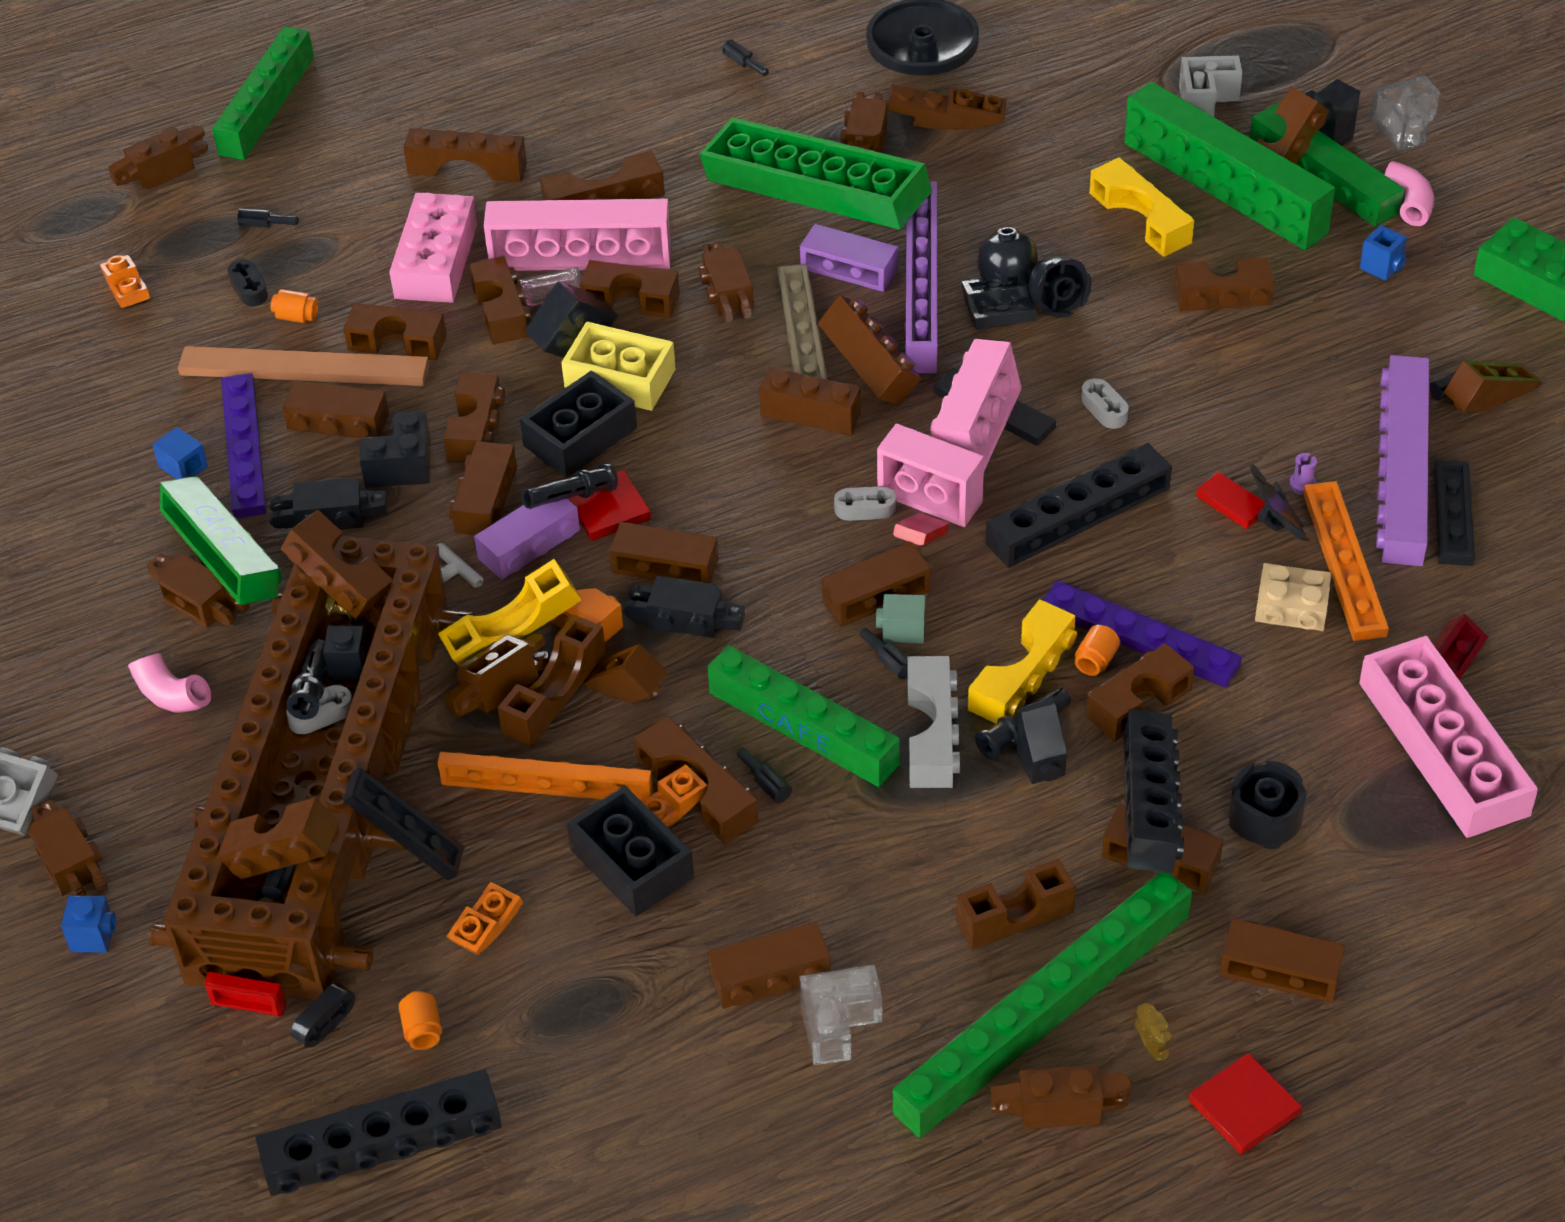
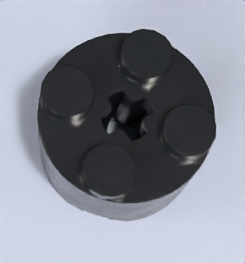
(1267, 803)

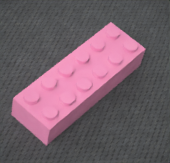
(576, 231)
(1447, 737)

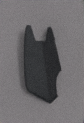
(1277, 505)

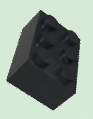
(578, 423)
(630, 850)

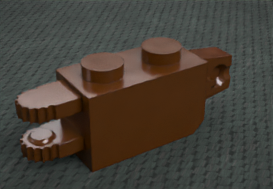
(865, 123)
(160, 157)
(726, 281)
(193, 590)
(495, 672)
(64, 849)
(1062, 1096)

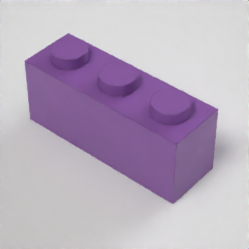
(849, 257)
(525, 536)

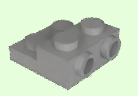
(21, 788)

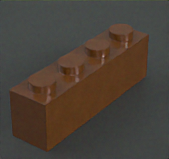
(869, 350)

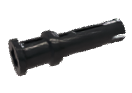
(582, 484)
(309, 685)
(1005, 731)

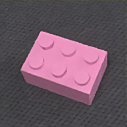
(931, 474)

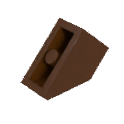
(627, 675)

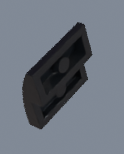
(998, 303)

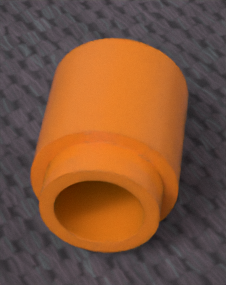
(294, 306)
(1096, 650)
(420, 1020)

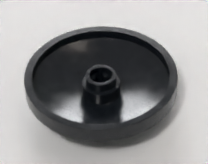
(922, 36)

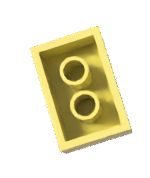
(625, 359)

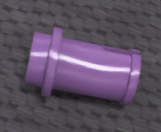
(1303, 472)

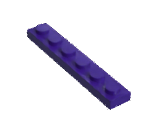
(243, 446)
(1145, 633)

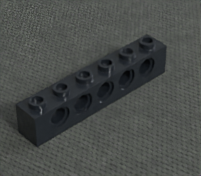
(1078, 505)
(1152, 792)
(360, 1125)

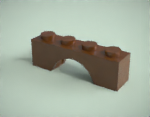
(497, 154)
(636, 179)
(574, 655)
(727, 805)

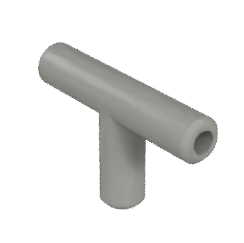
(456, 565)

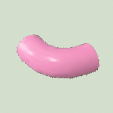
(1417, 196)
(166, 689)

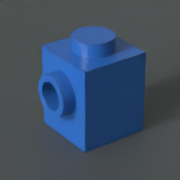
(1383, 253)
(180, 454)
(88, 924)

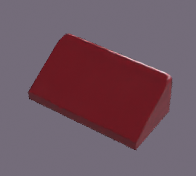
(1460, 643)

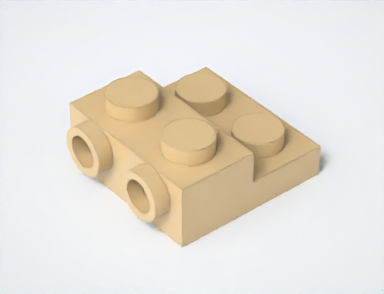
(1293, 597)

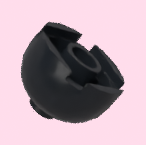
(1007, 256)
(1059, 285)

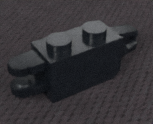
(335, 498)
(683, 607)

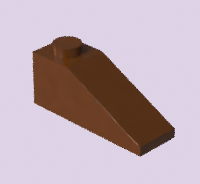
(1488, 384)

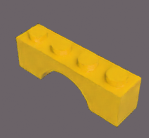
(1122, 187)
(543, 598)
(1005, 688)

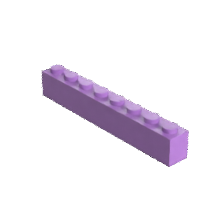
(922, 285)
(1404, 461)

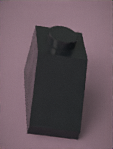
(347, 650)
(1041, 742)

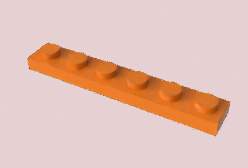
(1345, 561)
(541, 776)

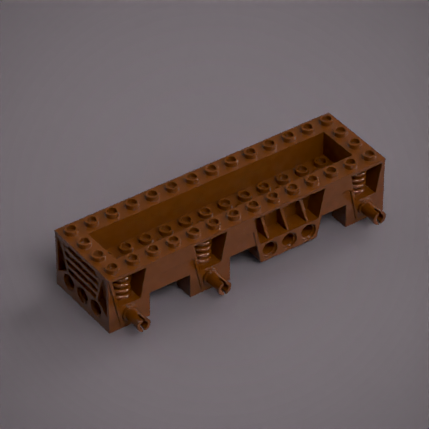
(299, 940)

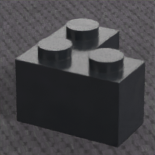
(1343, 106)
(564, 316)
(400, 457)

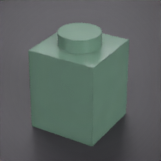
(902, 618)

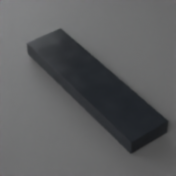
(1023, 420)
(1454, 513)
(403, 823)

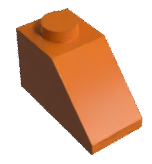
(596, 608)

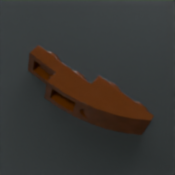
(953, 112)

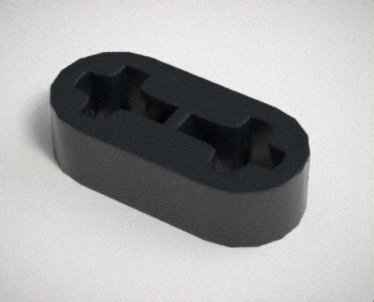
(243, 285)
(323, 1015)

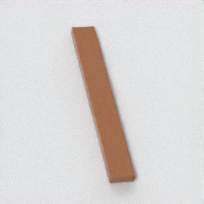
(304, 365)

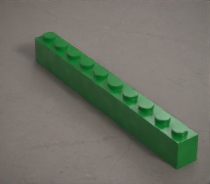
(1040, 1004)

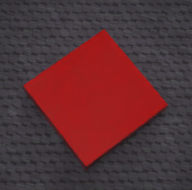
(605, 510)
(1245, 1103)

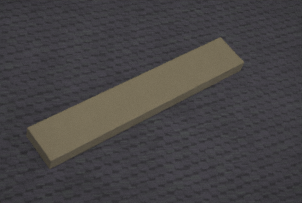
(801, 321)

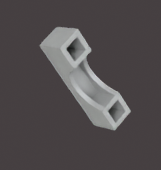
(932, 752)

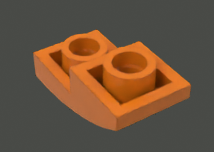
(124, 281)
(676, 795)
(486, 920)

